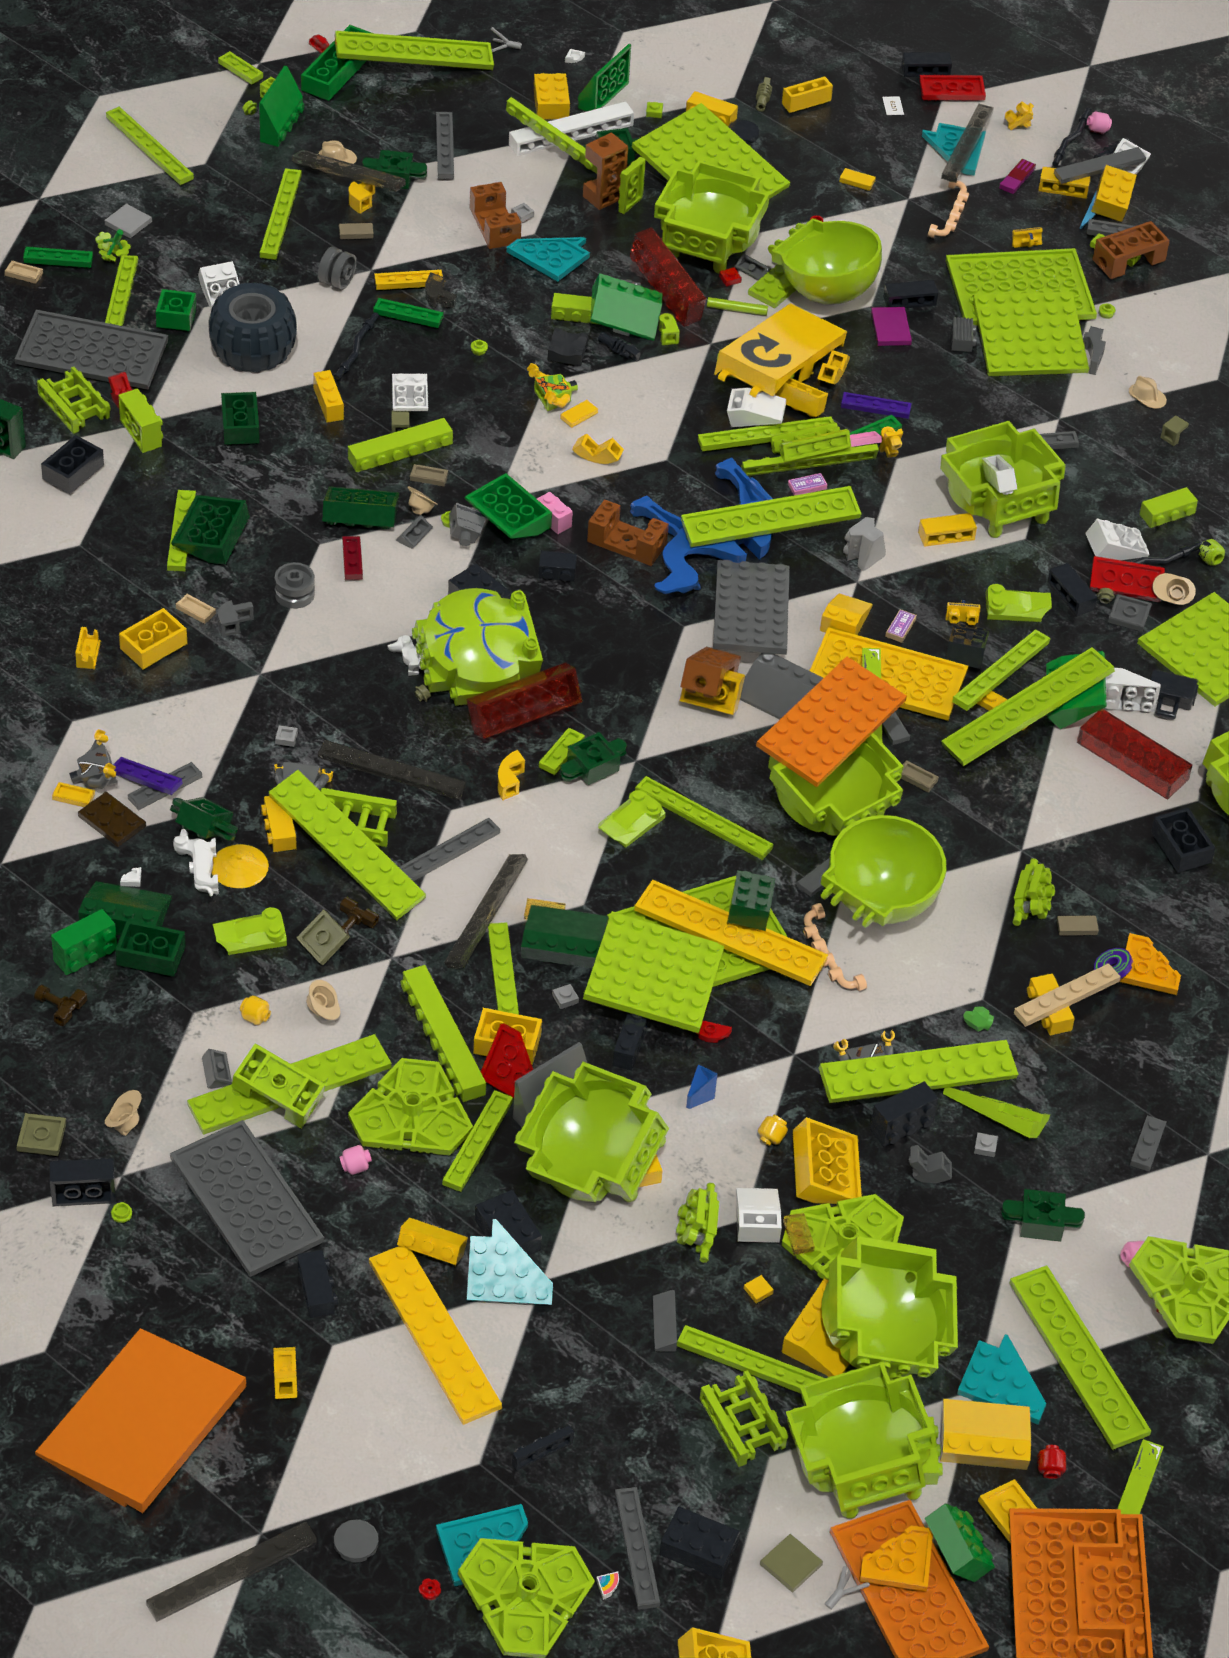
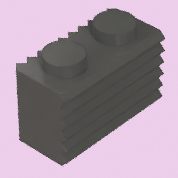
(962, 334)

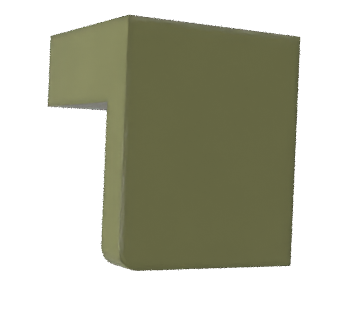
(400, 419)
(1172, 429)

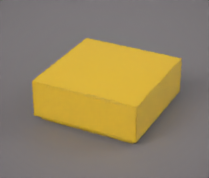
(758, 1289)

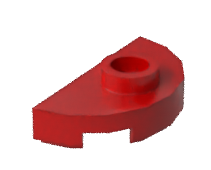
(319, 43)
(713, 1032)

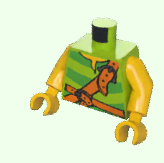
(551, 389)

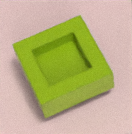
(654, 109)

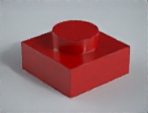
(730, 276)

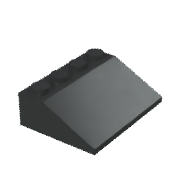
(776, 684)
(532, 1083)

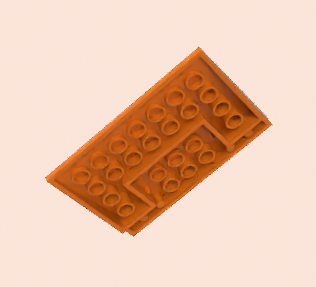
(141, 1419)
(1079, 1584)

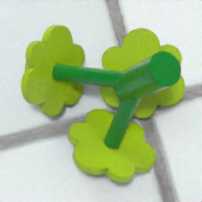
(117, 247)

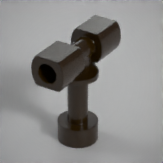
(357, 915)
(65, 1005)

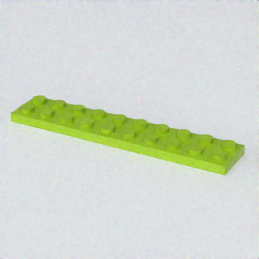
(413, 50)
(770, 516)
(1027, 706)
(347, 845)
(332, 1067)
(901, 1071)
(1080, 1357)

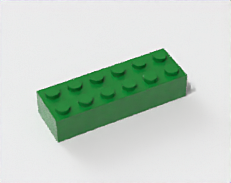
(330, 73)

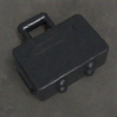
(1175, 692)

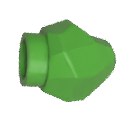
(978, 1018)

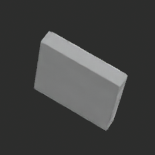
(128, 220)

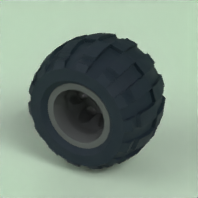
(252, 327)

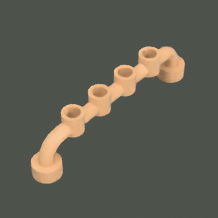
(955, 212)
(810, 930)

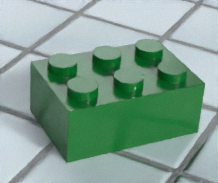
(84, 942)
(960, 1542)

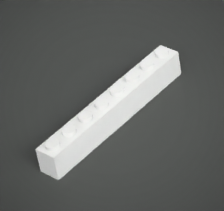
(575, 126)

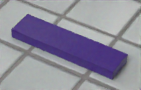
(876, 405)
(147, 776)

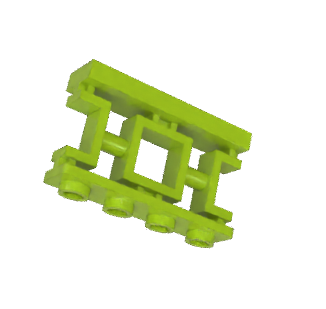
(64, 408)
(810, 441)
(728, 1424)

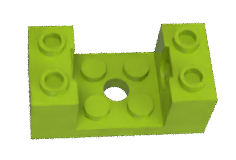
(297, 1095)

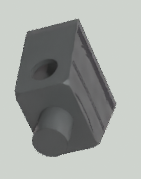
(465, 524)

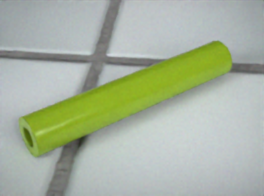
(737, 306)

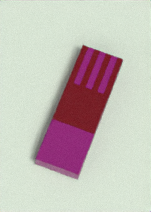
(1017, 176)

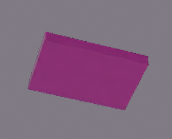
(891, 326)

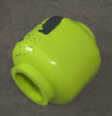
(1211, 552)

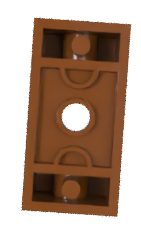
(610, 158)
(492, 217)
(1115, 249)
(609, 532)
(711, 666)

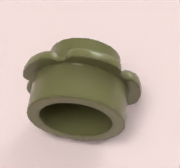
(1105, 595)
(422, 693)

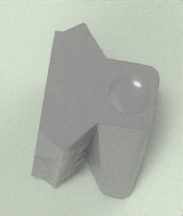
(865, 543)

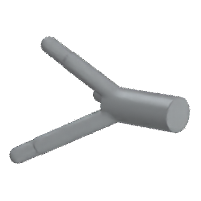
(507, 43)
(839, 1592)

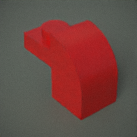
(119, 384)

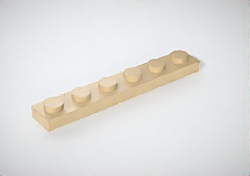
(1067, 995)

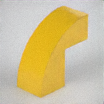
(834, 368)
(603, 454)
(508, 770)

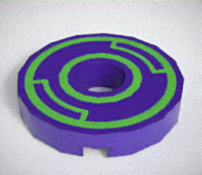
(1116, 955)

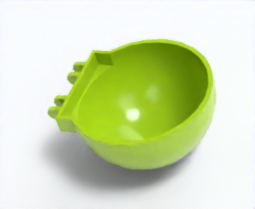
(829, 259)
(884, 869)

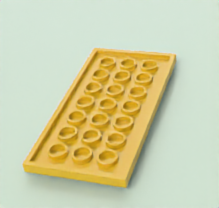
(923, 678)

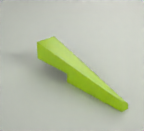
(1017, 1118)

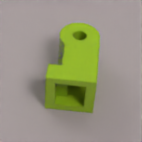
(668, 329)

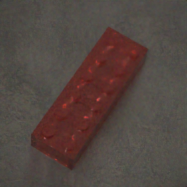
(667, 277)
(524, 700)
(1134, 753)

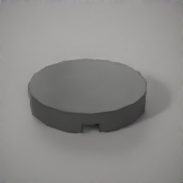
(356, 1540)

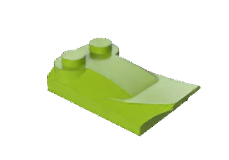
(1016, 605)
(632, 818)
(252, 932)

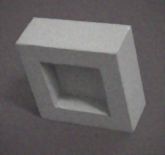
(523, 211)
(286, 736)
(565, 996)
(986, 1144)

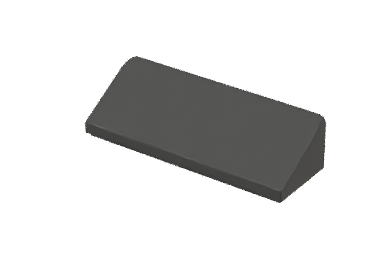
(665, 1321)

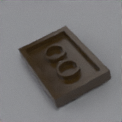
(112, 819)

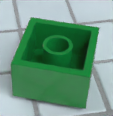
(176, 309)

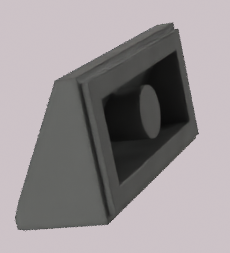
(752, 267)
(415, 532)
(216, 1069)

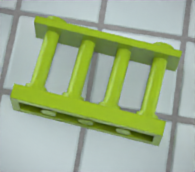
(365, 805)

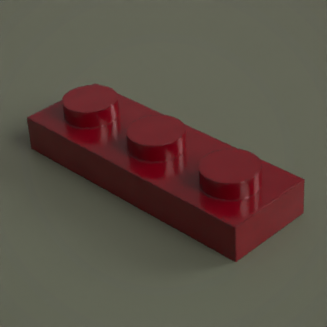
(352, 558)

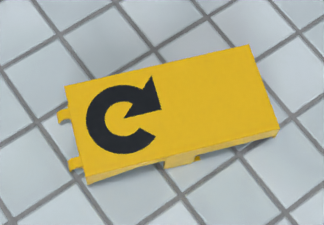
(778, 349)

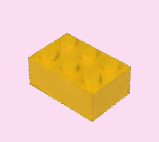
(551, 96)
(1113, 193)
(153, 638)
(726, 701)
(490, 1022)

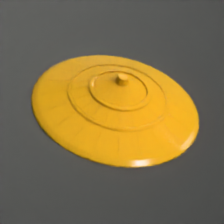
(240, 866)

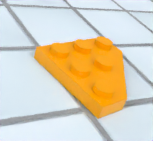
(1150, 967)
(901, 1560)

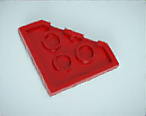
(506, 1060)

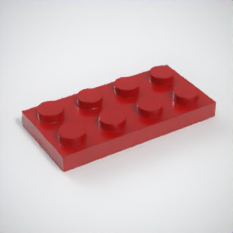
(952, 87)
(1125, 578)

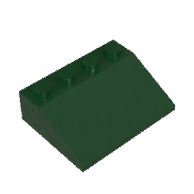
(360, 507)
(212, 528)
(125, 904)
(563, 936)

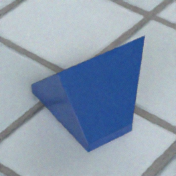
(702, 1087)

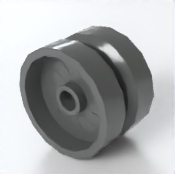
(337, 268)
(294, 585)

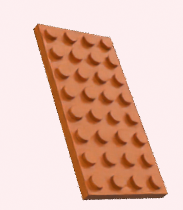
(831, 721)
(911, 1620)

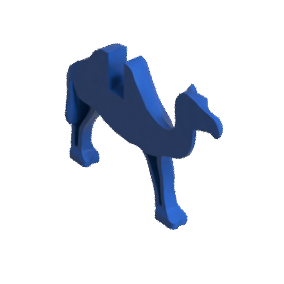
(683, 576)

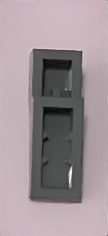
(1095, 347)

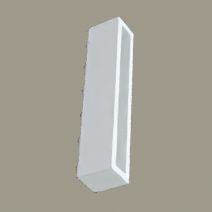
(999, 474)

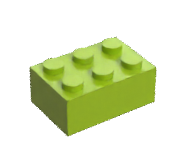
(140, 420)

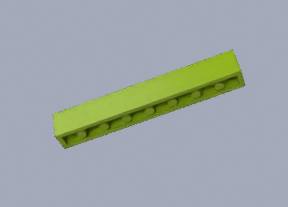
(443, 1033)

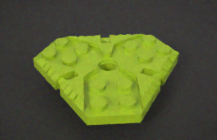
(415, 1107)
(858, 1216)
(1192, 1287)
(524, 1617)

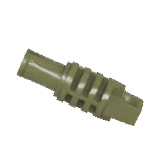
(763, 94)

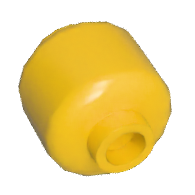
(255, 1010)
(772, 1130)

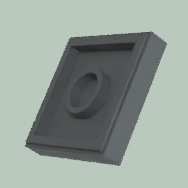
(1129, 612)

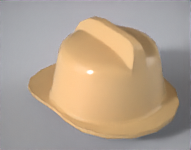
(335, 150)
(1146, 392)
(419, 502)
(1173, 589)
(323, 1000)
(124, 1112)

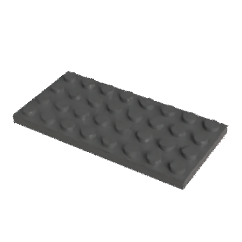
(92, 347)
(751, 607)
(246, 1198)

